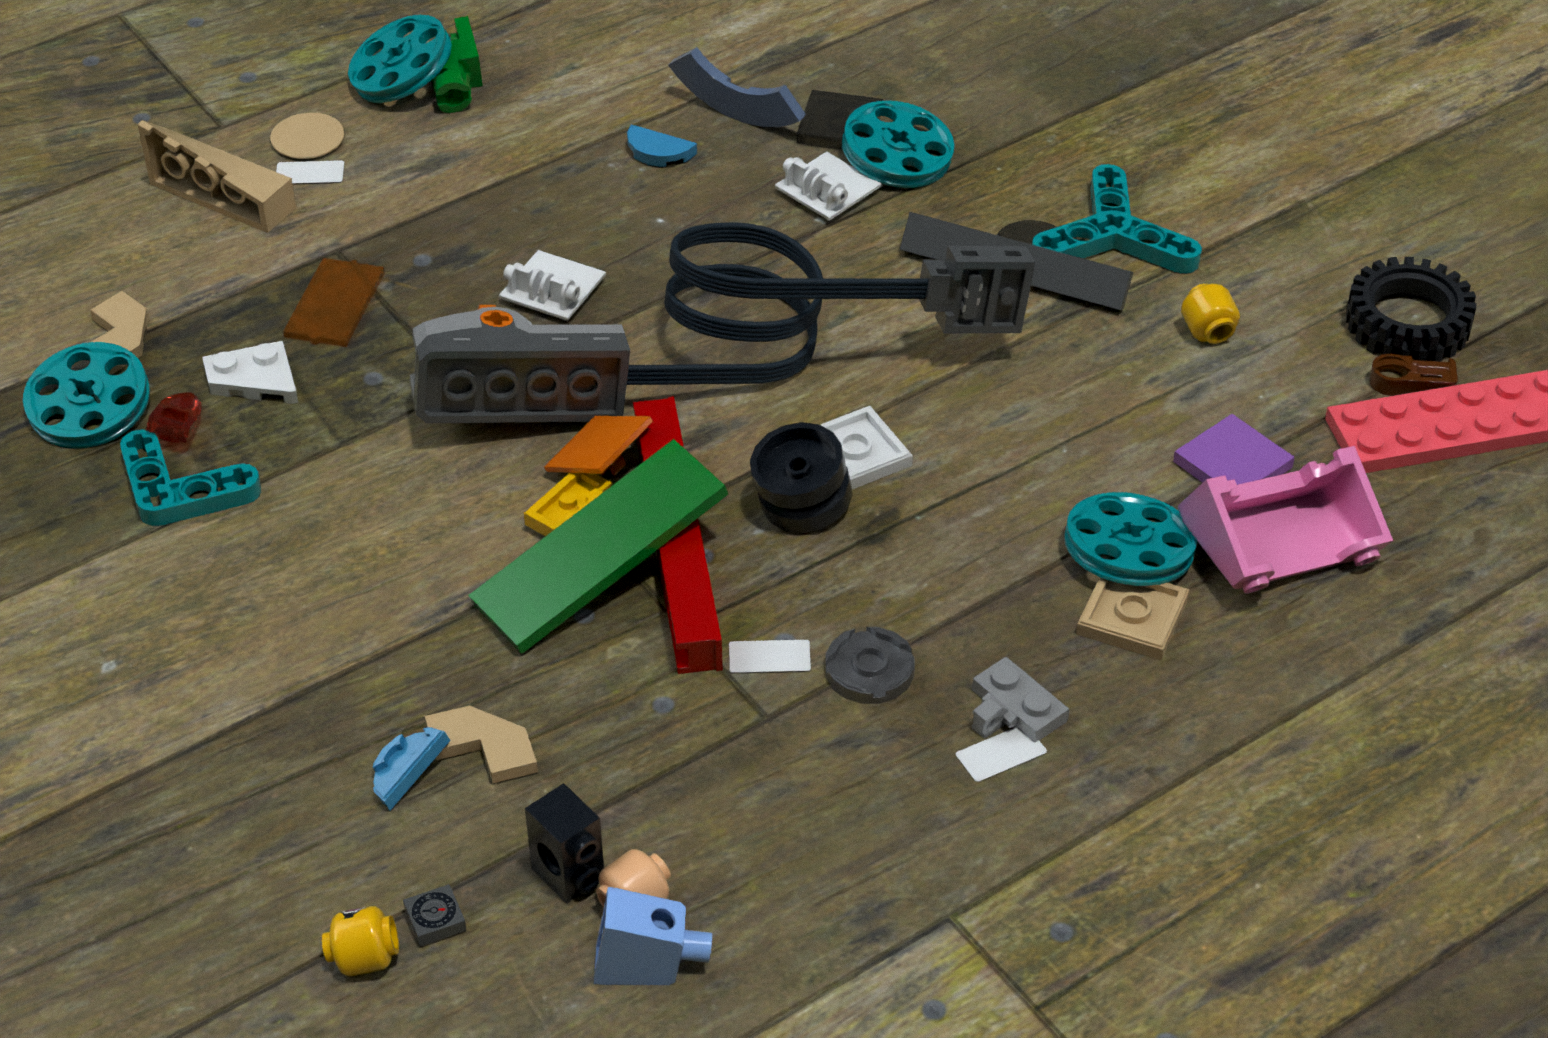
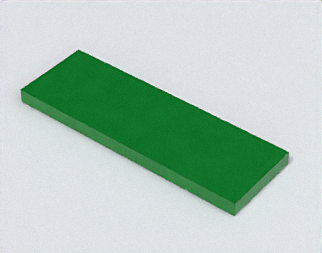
(598, 545)

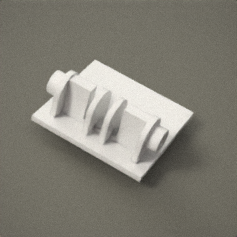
(825, 184)
(550, 284)

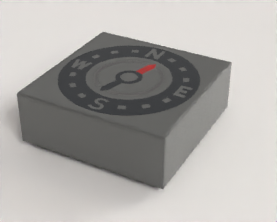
(434, 915)

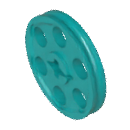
(399, 58)
(897, 144)
(83, 408)
(1129, 539)

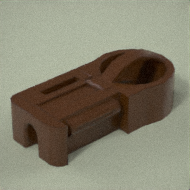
(1415, 374)

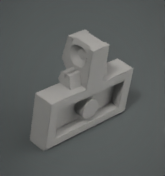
(1015, 700)

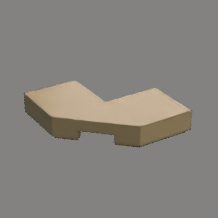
(125, 323)
(502, 742)

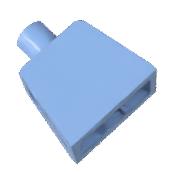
(645, 940)

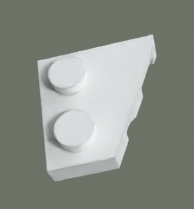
(251, 373)

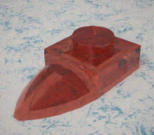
(175, 417)

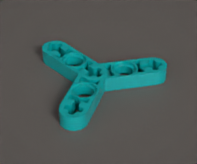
(1118, 230)

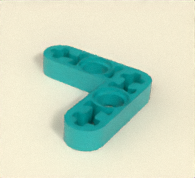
(175, 493)

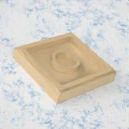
(1133, 616)

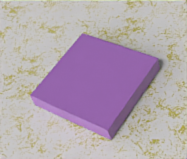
(1233, 451)

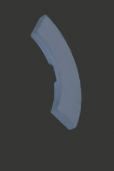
(752, 106)

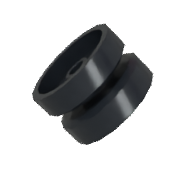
(801, 477)

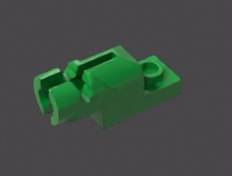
(460, 72)

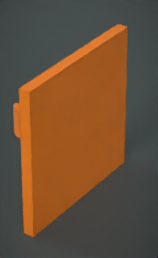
(599, 445)

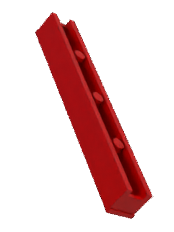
(682, 562)

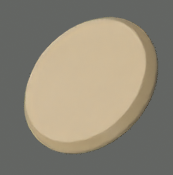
(307, 135)

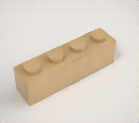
(215, 178)

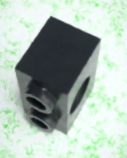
(565, 843)

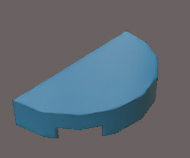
(658, 148)
(404, 761)

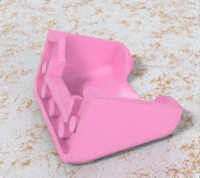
(1288, 521)

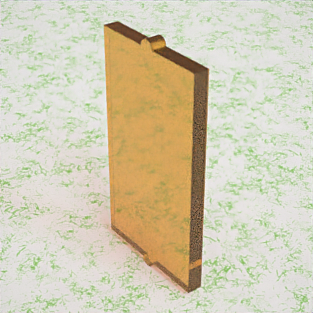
(334, 302)

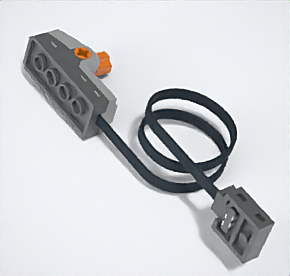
(506, 370)

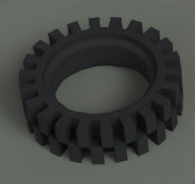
(1416, 281)

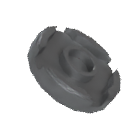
(870, 665)

